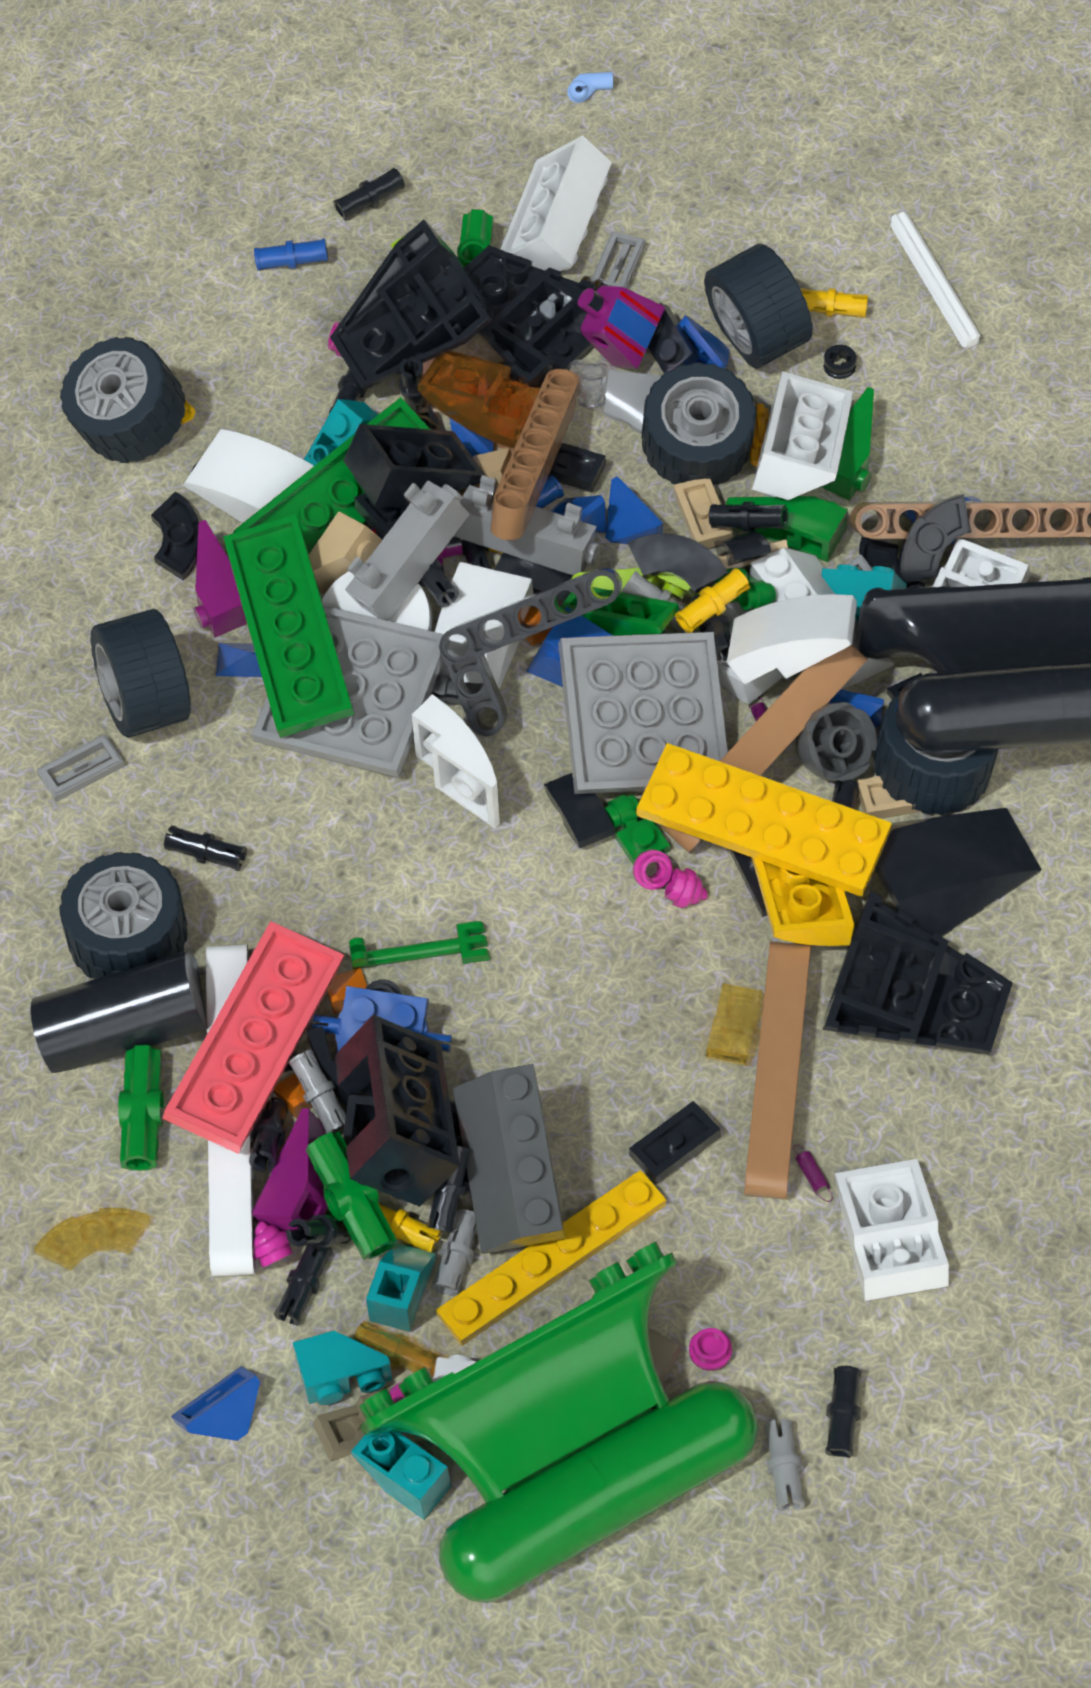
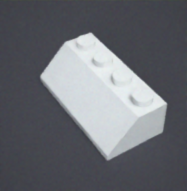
(558, 205)
(802, 437)
(799, 575)

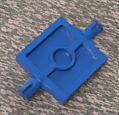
(397, 1008)

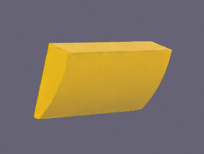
(804, 908)

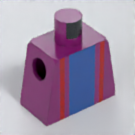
(619, 323)

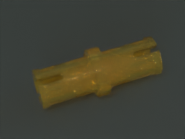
(397, 1348)

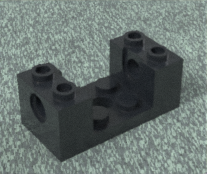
(412, 1138)

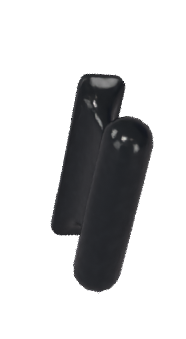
(1004, 660)

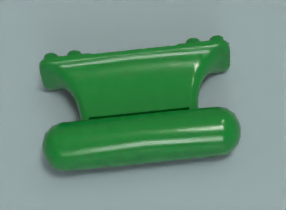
(567, 1434)

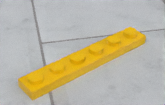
(547, 1262)

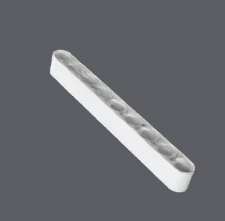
(228, 1172)

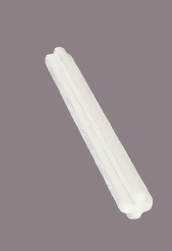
(935, 280)

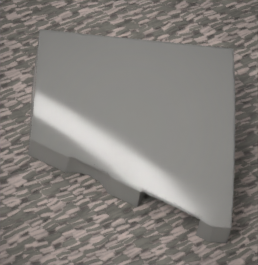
(627, 396)

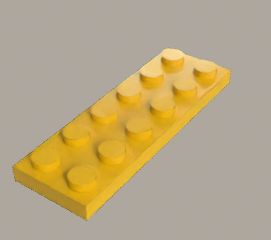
(764, 819)

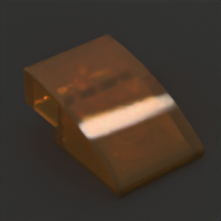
(479, 396)

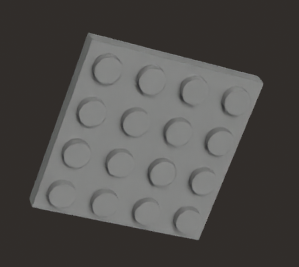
(388, 678)
(634, 698)

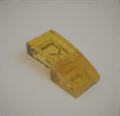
(734, 1024)

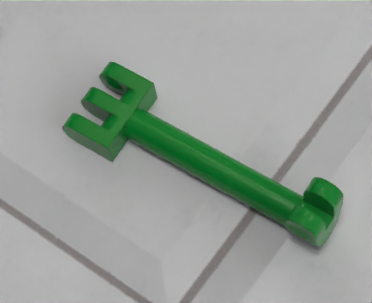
(462, 944)

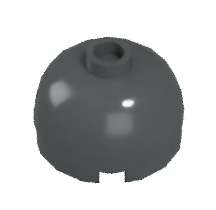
(837, 742)

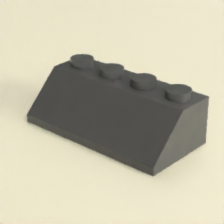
(508, 1159)

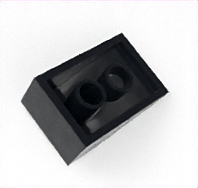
(392, 458)

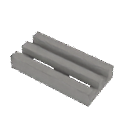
(627, 241)
(91, 772)

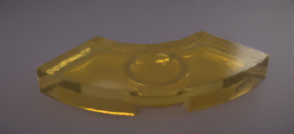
(91, 1233)

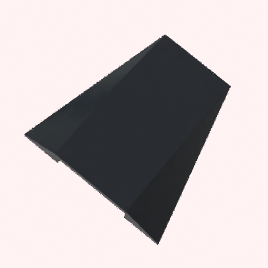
(534, 314)
(953, 866)
(914, 986)

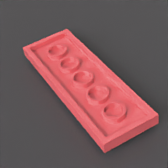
(253, 1037)

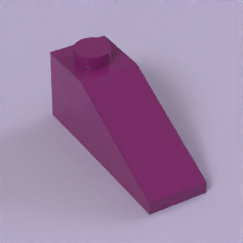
(215, 586)

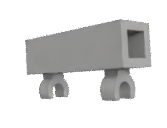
(549, 538)
(407, 549)

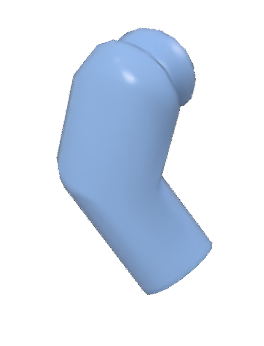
(586, 84)

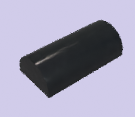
(119, 1012)

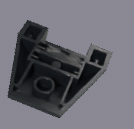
(411, 307)

